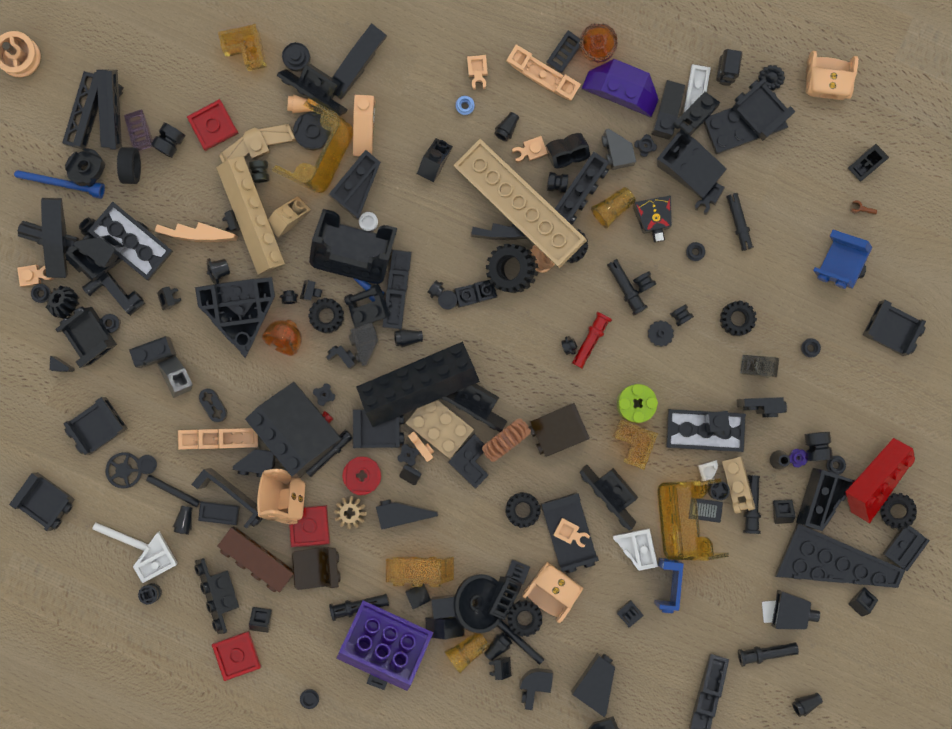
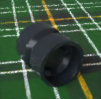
(167, 140)
(818, 446)

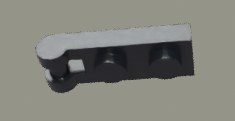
(696, 114)

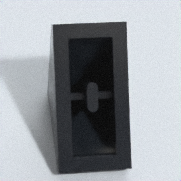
(868, 162)
(444, 627)

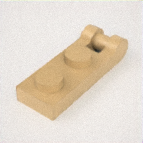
(738, 484)

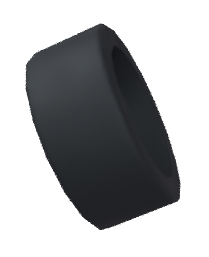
(128, 165)

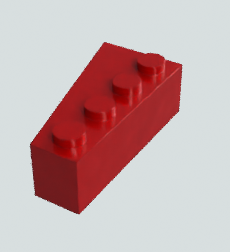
(879, 480)

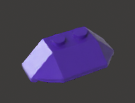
(623, 86)

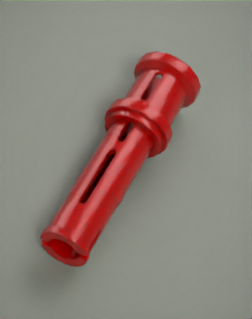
(595, 332)

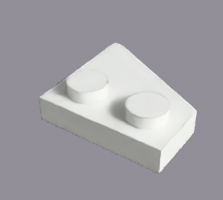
(639, 548)
(154, 559)

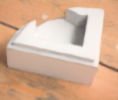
(708, 470)

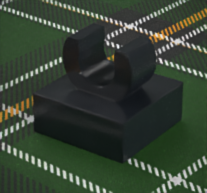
(231, 220)
(308, 291)
(166, 298)
(517, 571)
(629, 613)
(502, 668)

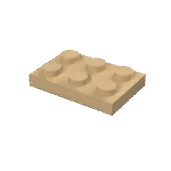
(440, 427)

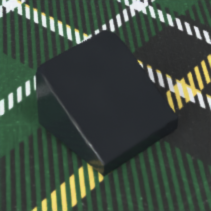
(59, 365)
(410, 474)
(783, 511)
(417, 596)
(863, 602)
(260, 619)

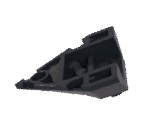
(237, 308)

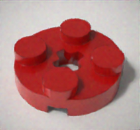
(353, 482)

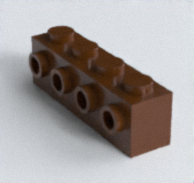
(256, 559)

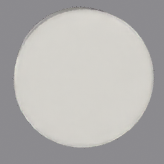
(368, 221)

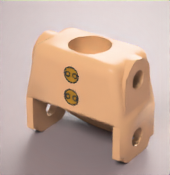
(830, 77)
(280, 497)
(553, 591)

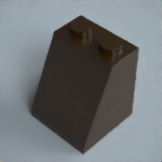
(558, 430)

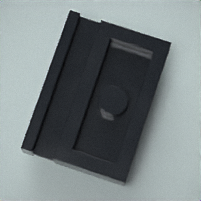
(906, 547)

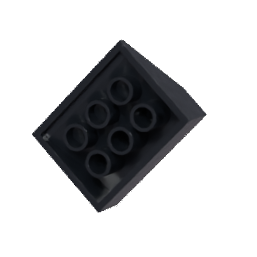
(293, 430)

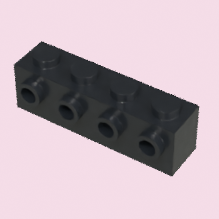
(582, 185)

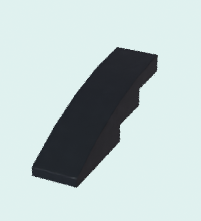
(357, 59)
(498, 232)
(54, 237)
(397, 288)
(709, 692)

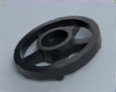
(122, 470)

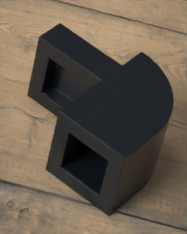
(535, 680)

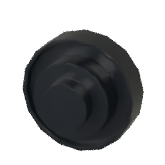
(295, 56)

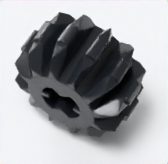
(62, 302)

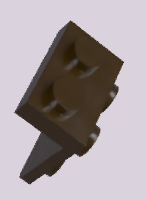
(316, 568)

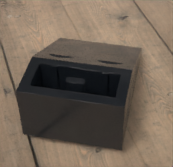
(690, 164)

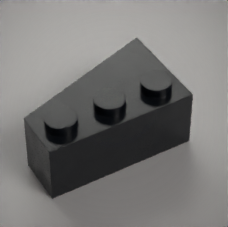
(822, 498)

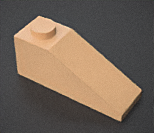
(363, 124)

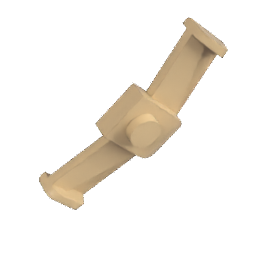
(257, 141)

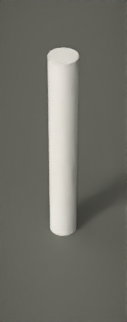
(119, 536)

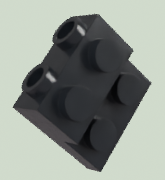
(85, 263)
(766, 406)

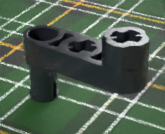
(129, 303)

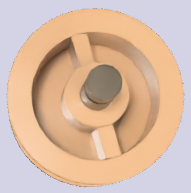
(18, 54)

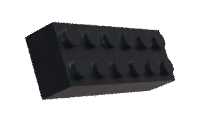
(417, 384)

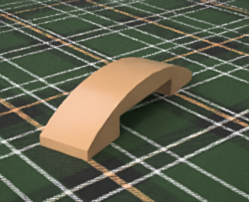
(542, 74)

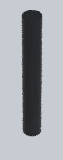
(173, 491)
(520, 642)

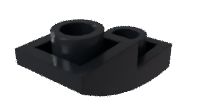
(475, 293)

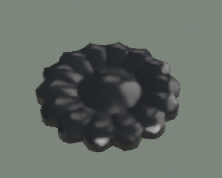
(773, 75)
(660, 333)

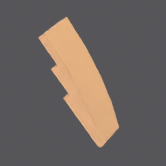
(202, 233)
(217, 438)

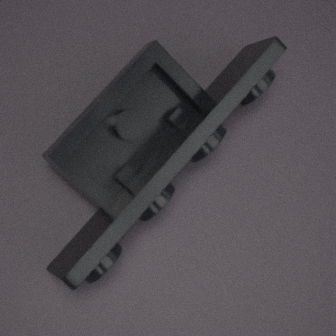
(315, 85)
(479, 404)
(613, 492)
(218, 592)

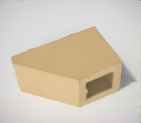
(288, 216)

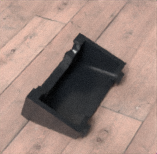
(351, 250)

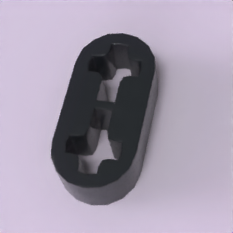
(216, 402)

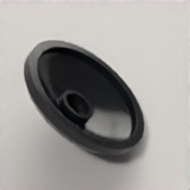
(476, 616)

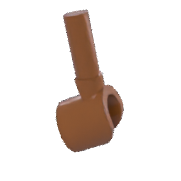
(862, 208)

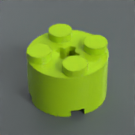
(625, 403)

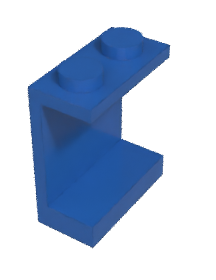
(844, 260)
(674, 603)

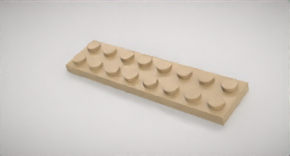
(520, 203)

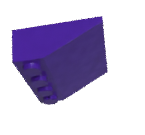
(385, 645)

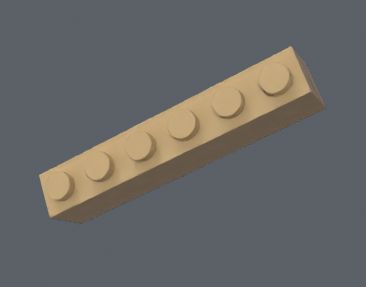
(250, 215)

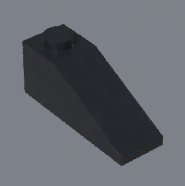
(668, 110)
(398, 513)

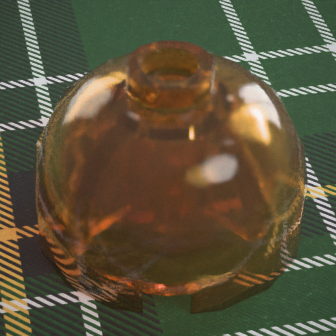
(598, 42)
(284, 336)

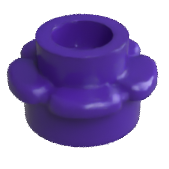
(793, 457)

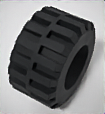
(497, 264)

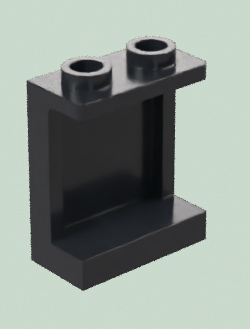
(762, 109)
(894, 328)
(87, 335)
(95, 426)
(381, 436)
(43, 501)

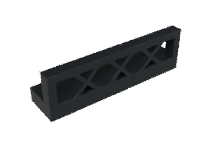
(109, 108)
(88, 113)

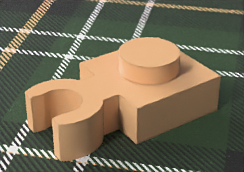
(477, 68)
(532, 148)
(31, 275)
(425, 449)
(568, 531)

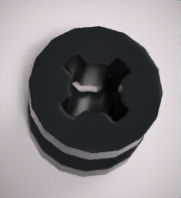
(644, 282)
(681, 315)

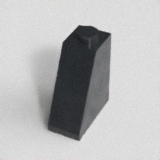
(596, 684)

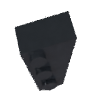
(355, 184)

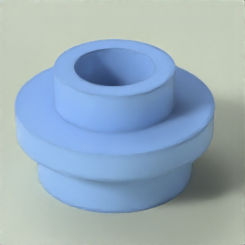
(465, 99)

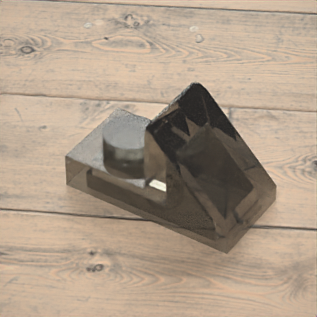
(759, 366)

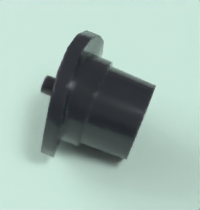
(217, 269)

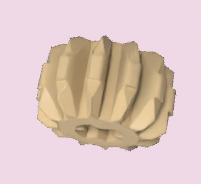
(355, 517)

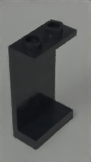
(210, 474)
(569, 555)

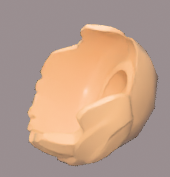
(543, 261)

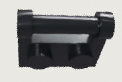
(369, 312)

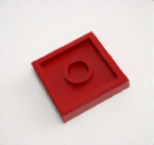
(212, 125)
(312, 528)
(236, 656)

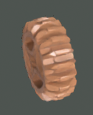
(506, 440)

